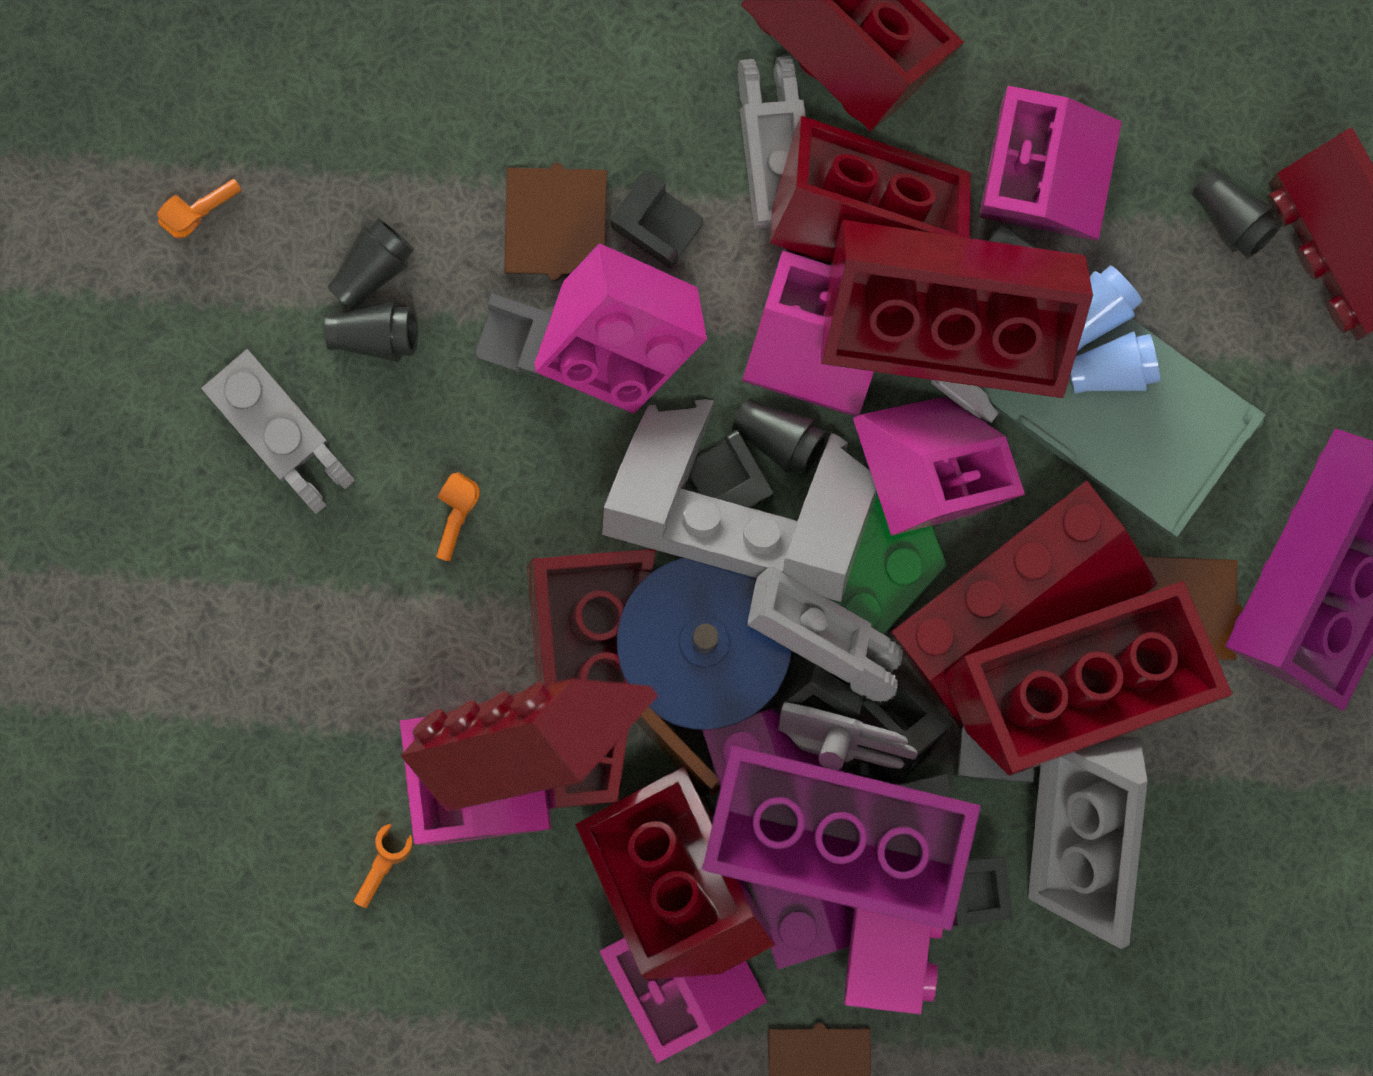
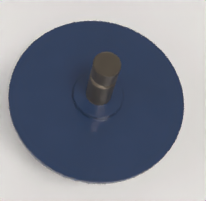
(694, 647)

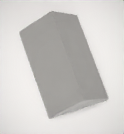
(1091, 837)

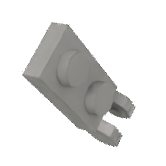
(767, 132)
(273, 425)
(825, 634)

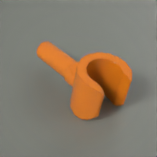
(181, 219)
(461, 495)
(380, 867)

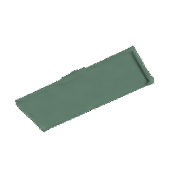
(1145, 447)

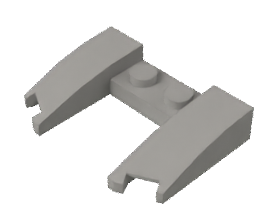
(657, 513)

